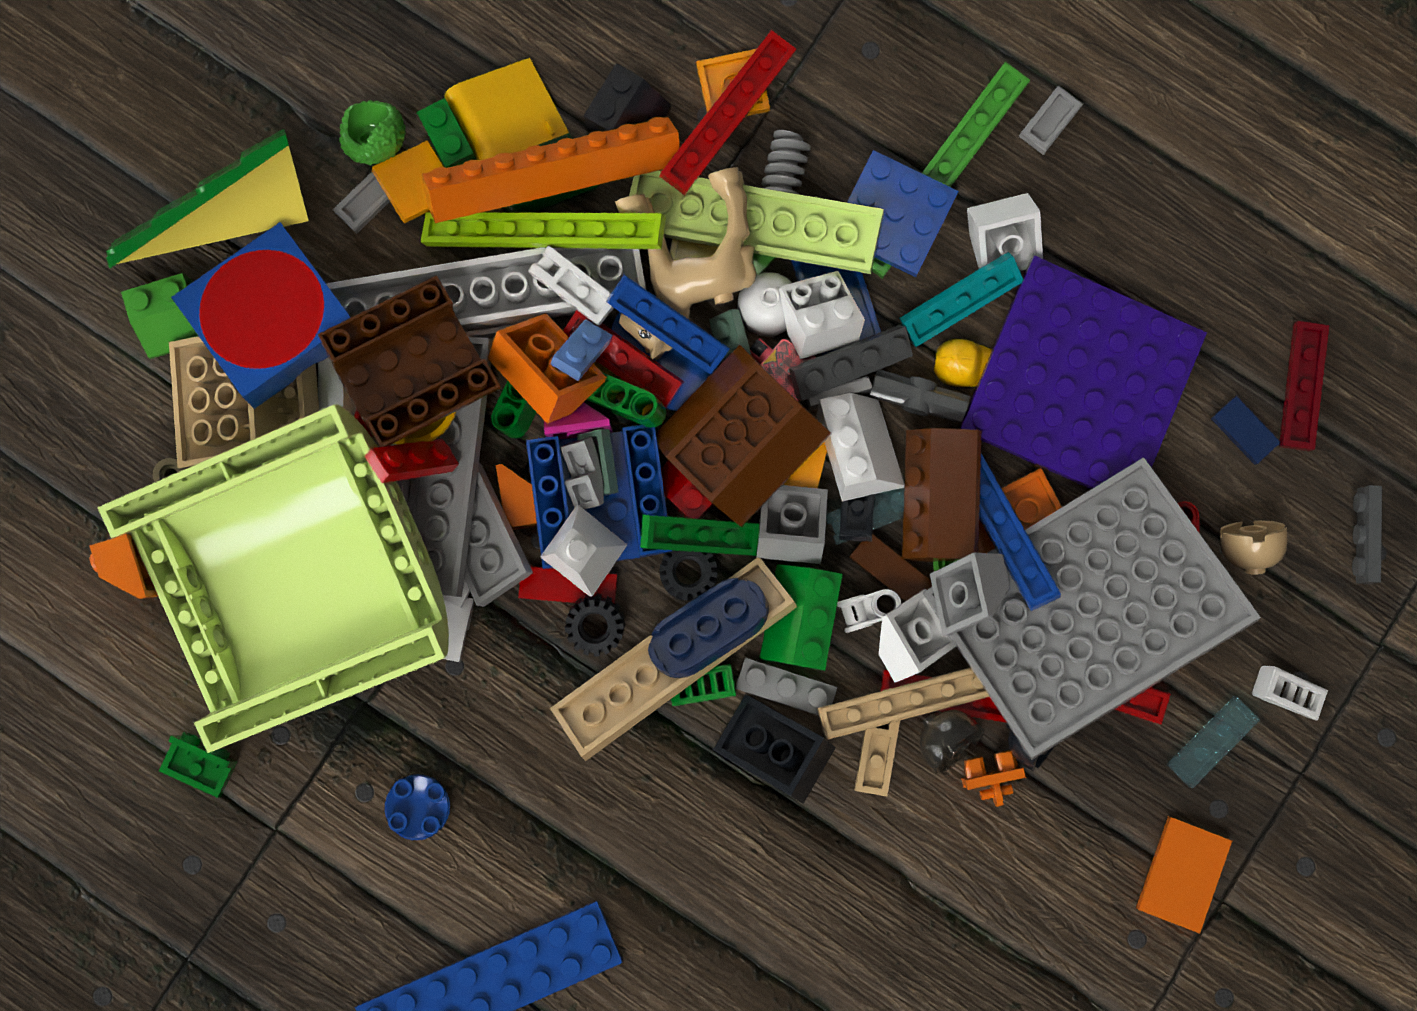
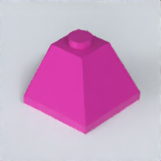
(580, 421)

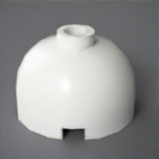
(762, 305)

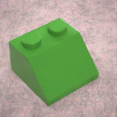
(156, 315)

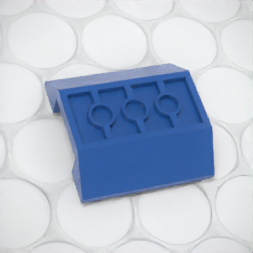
(622, 513)

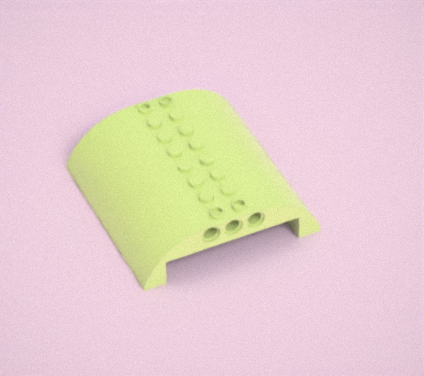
(287, 574)

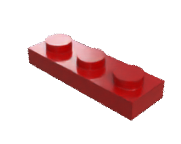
(411, 460)

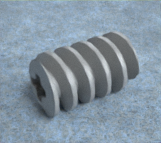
(784, 162)

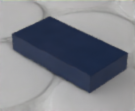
(1245, 430)

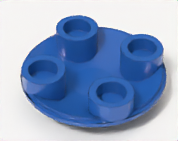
(417, 807)

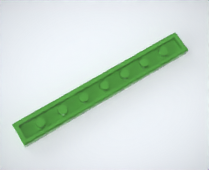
(971, 132)

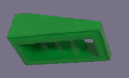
(728, 685)

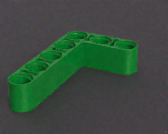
(604, 397)

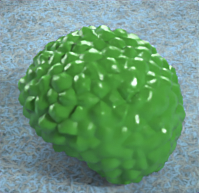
(371, 132)

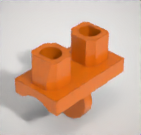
(1006, 771)

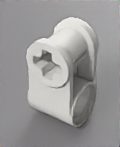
(865, 609)

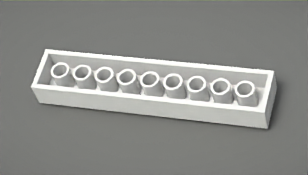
(496, 287)

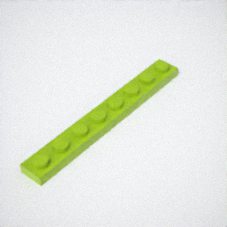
(547, 229)

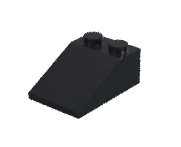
(774, 748)

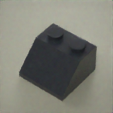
(623, 101)

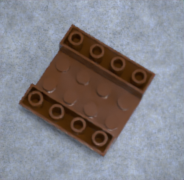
(407, 362)
(740, 436)

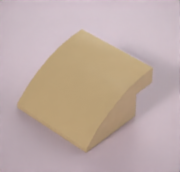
(212, 412)

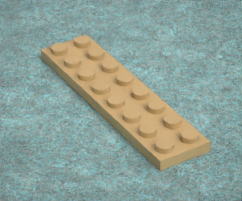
(636, 688)

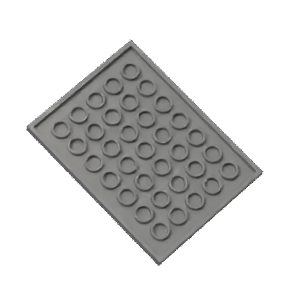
(1131, 610)

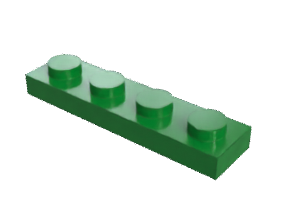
(698, 535)

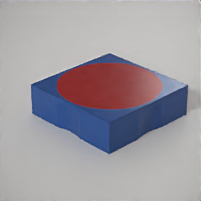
(262, 314)

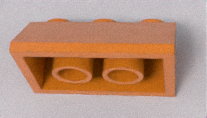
(525, 357)

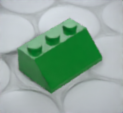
(804, 633)

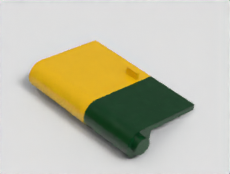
(507, 115)

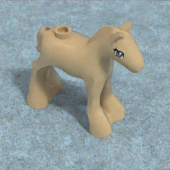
(693, 278)

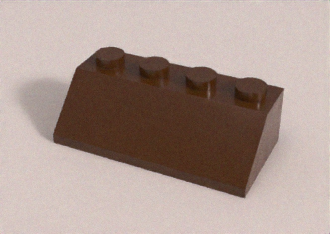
(941, 494)

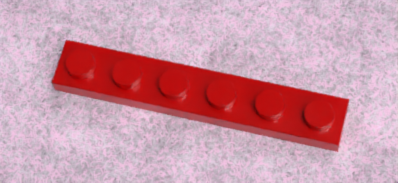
(727, 112)

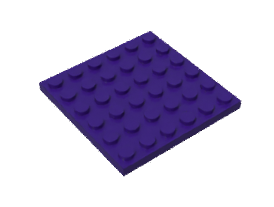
(1081, 377)

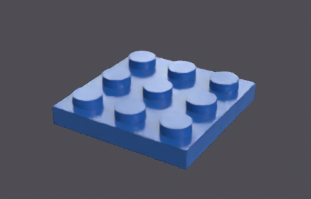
(911, 206)

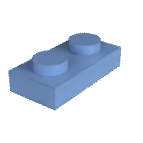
(581, 349)

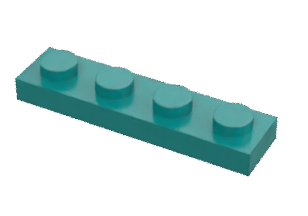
(962, 299)

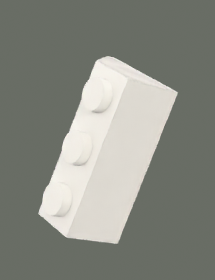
(859, 446)

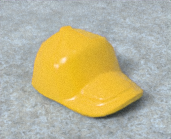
(961, 362)

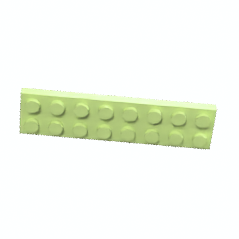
(778, 222)

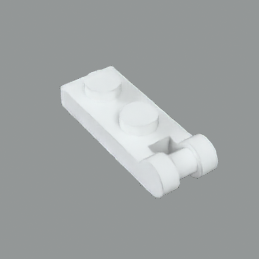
(573, 286)

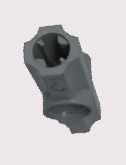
(919, 396)

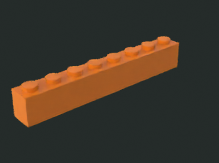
(550, 169)

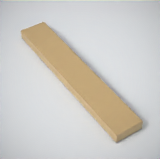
(900, 703)

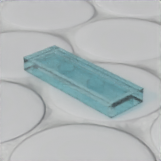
(1213, 742)

